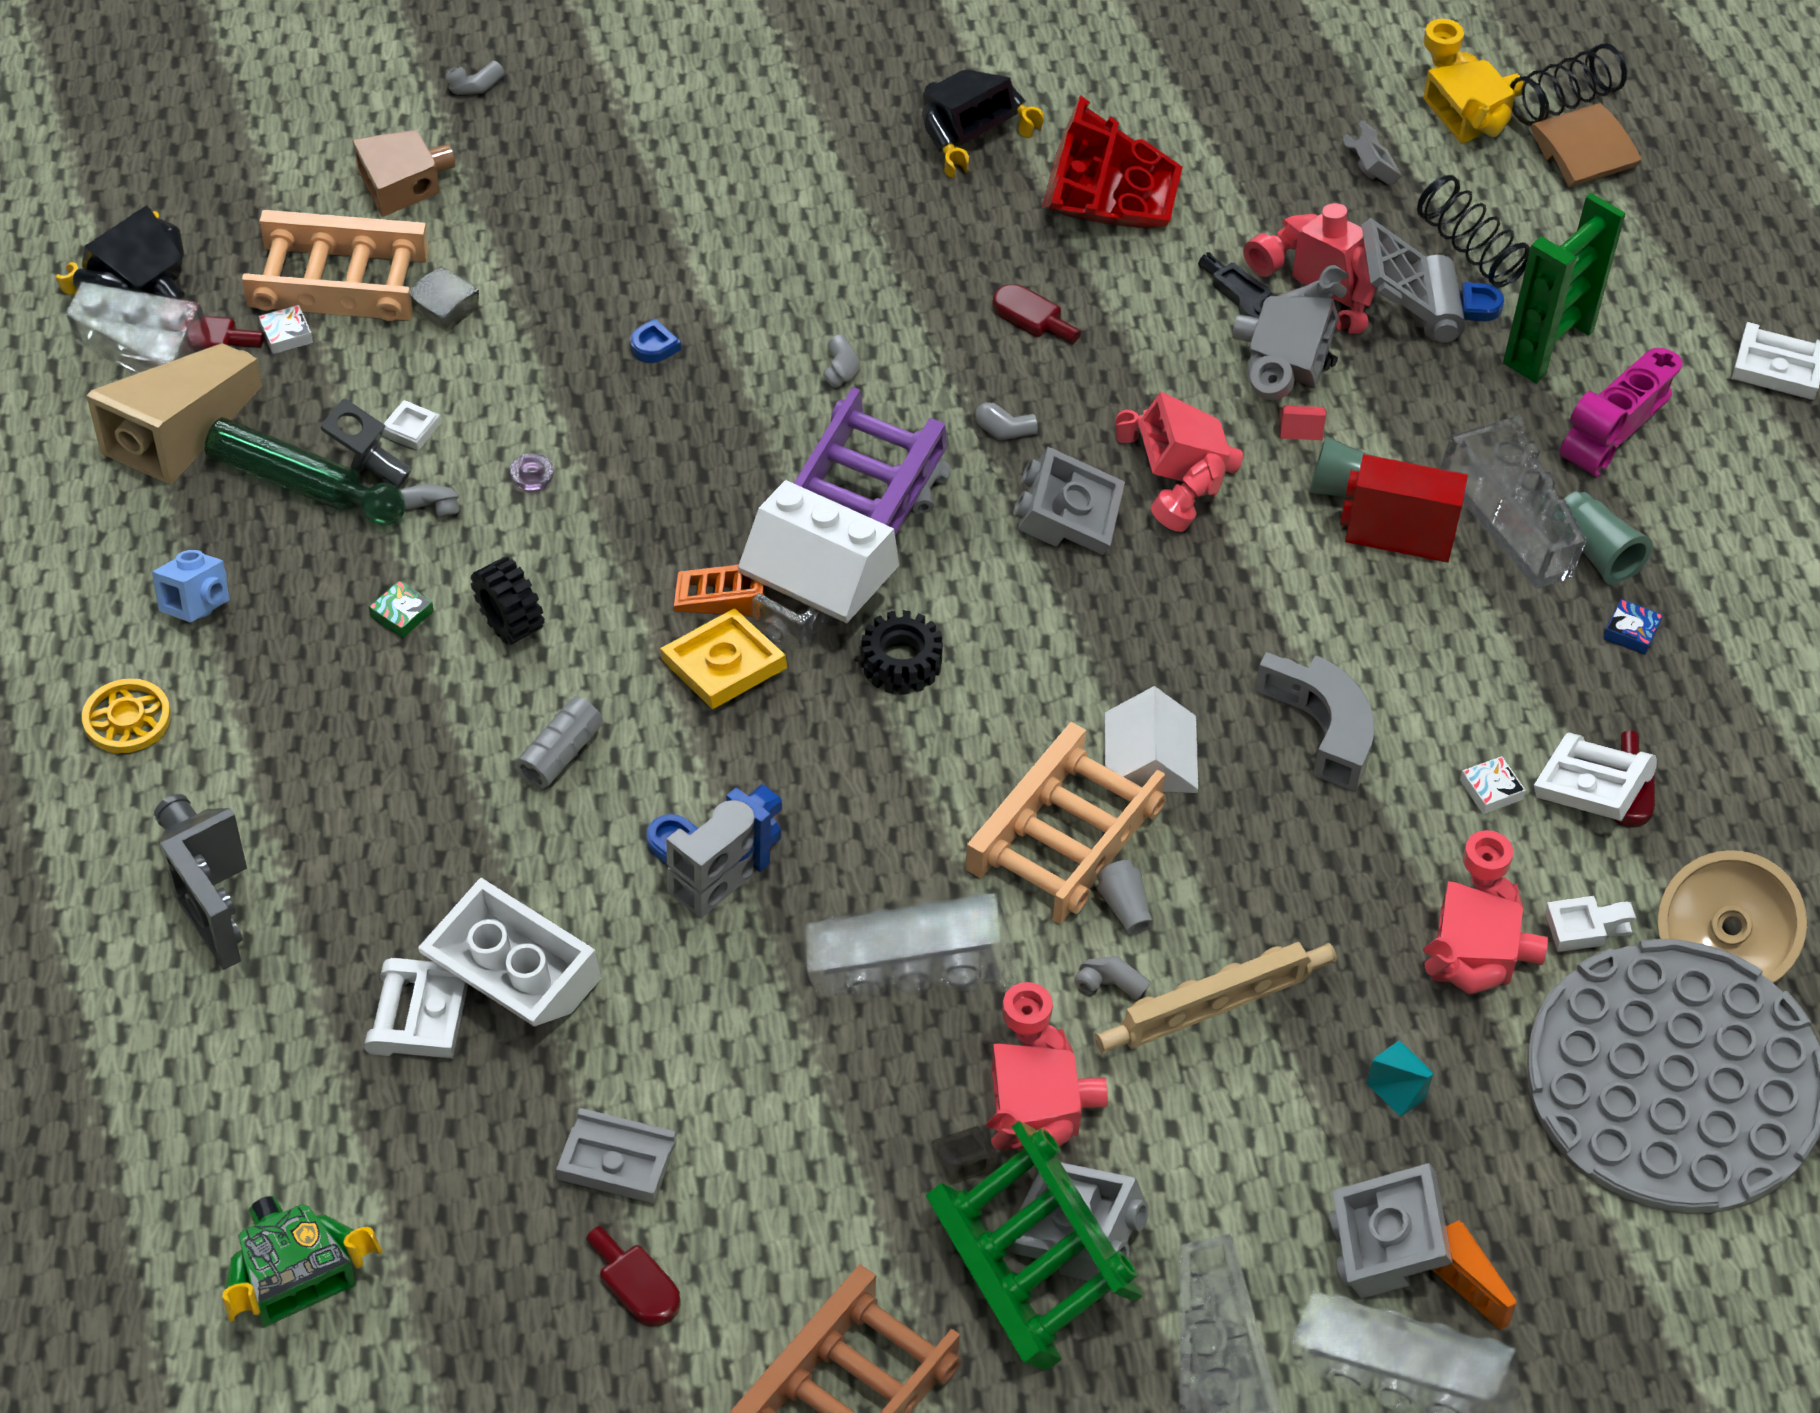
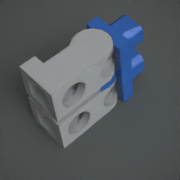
(723, 850)

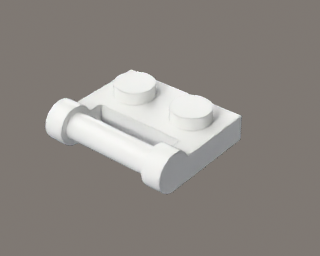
(1778, 362)
(1591, 785)
(432, 1015)

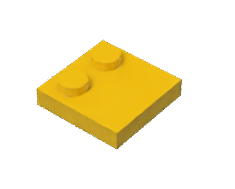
(723, 658)

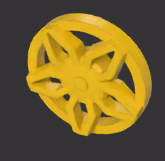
(126, 716)

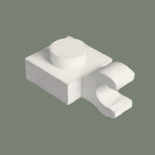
(1583, 924)

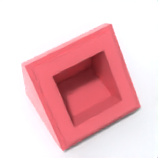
(1302, 422)

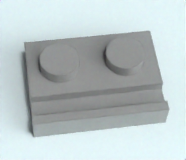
(616, 1155)

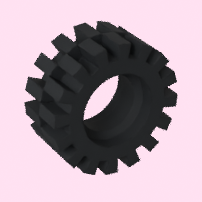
(507, 600)
(901, 672)

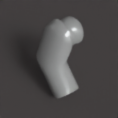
(845, 362)
(1002, 424)
(431, 494)
(925, 500)
(1110, 971)

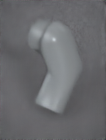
(474, 84)

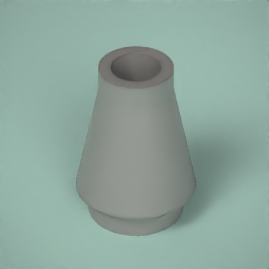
(1125, 894)

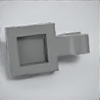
(1374, 158)

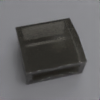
(444, 298)

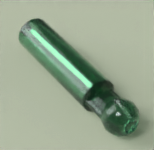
(301, 471)

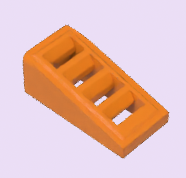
(720, 601)
(1476, 1277)

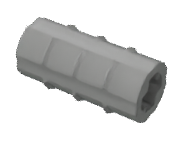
(559, 742)

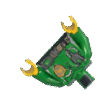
(292, 1261)

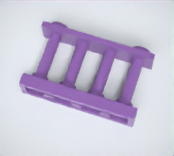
(903, 480)

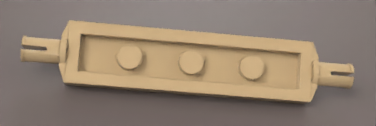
(1214, 995)

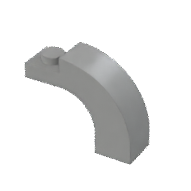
(1336, 705)

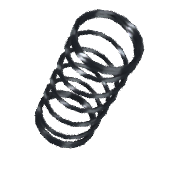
(1543, 100)
(1499, 258)

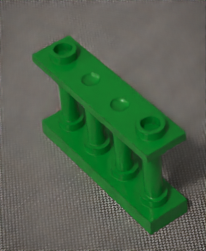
(1563, 288)
(984, 1251)

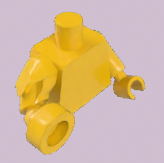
(1462, 89)

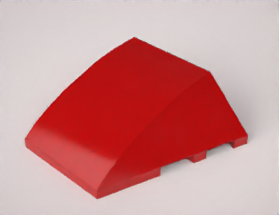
(1109, 176)

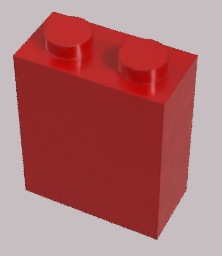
(1403, 507)

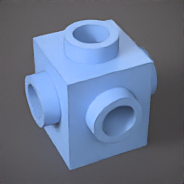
(191, 585)

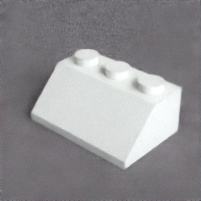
(818, 551)
(513, 955)

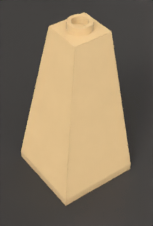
(164, 413)

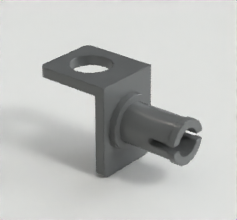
(366, 444)

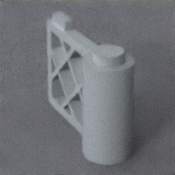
(1425, 288)

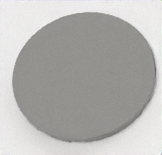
(1676, 1076)

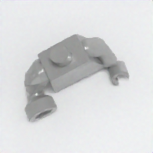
(1292, 335)

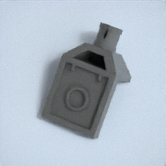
(198, 855)

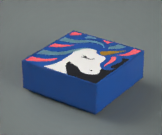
(1633, 626)

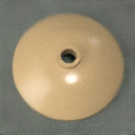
(1742, 889)

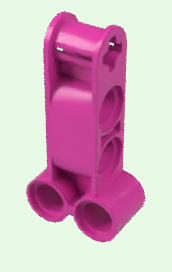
(1619, 410)

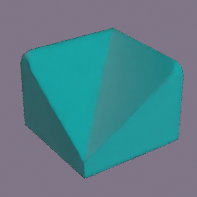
(1400, 1078)

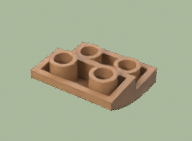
(1586, 144)

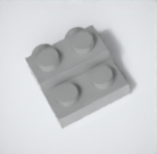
(1068, 502)
(1113, 1201)
(1390, 1230)

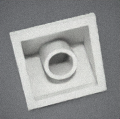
(1153, 735)

